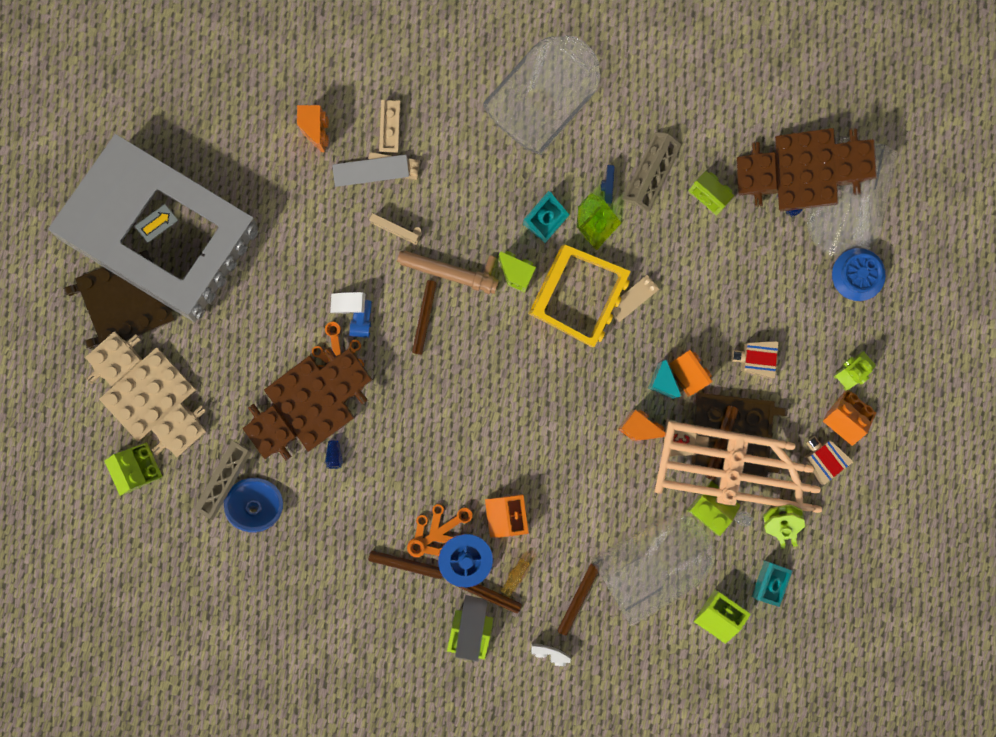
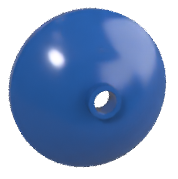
(253, 494)

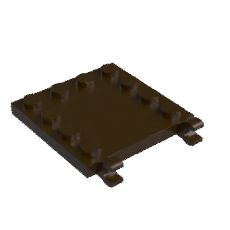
(118, 305)
(753, 418)

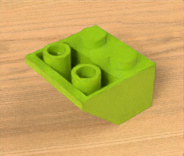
(517, 272)
(133, 468)
(721, 617)

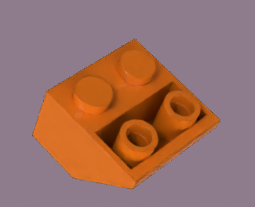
(312, 123)
(690, 373)
(850, 417)
(638, 427)
(506, 516)

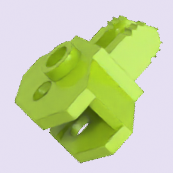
(855, 370)
(784, 525)

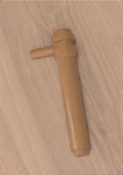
(476, 280)

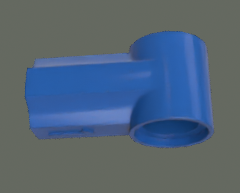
(361, 322)

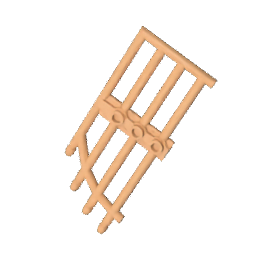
(733, 467)

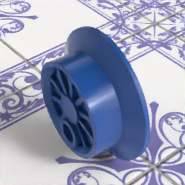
(858, 274)
(465, 560)

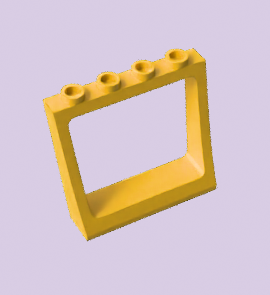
(551, 280)

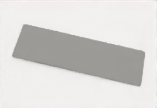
(370, 170)
(471, 628)

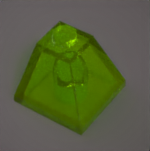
(596, 220)

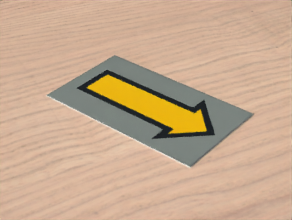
(156, 223)

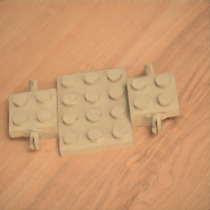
(146, 394)

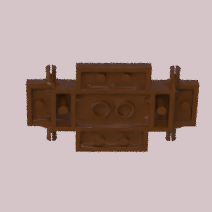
(807, 169)
(308, 404)

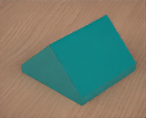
(546, 217)
(664, 382)
(771, 583)

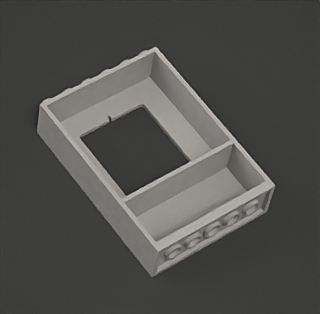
(113, 199)

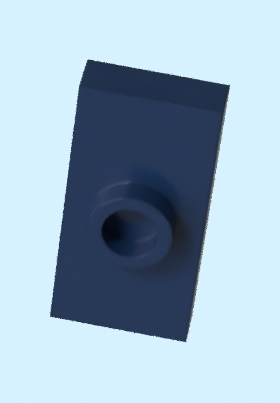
(607, 184)

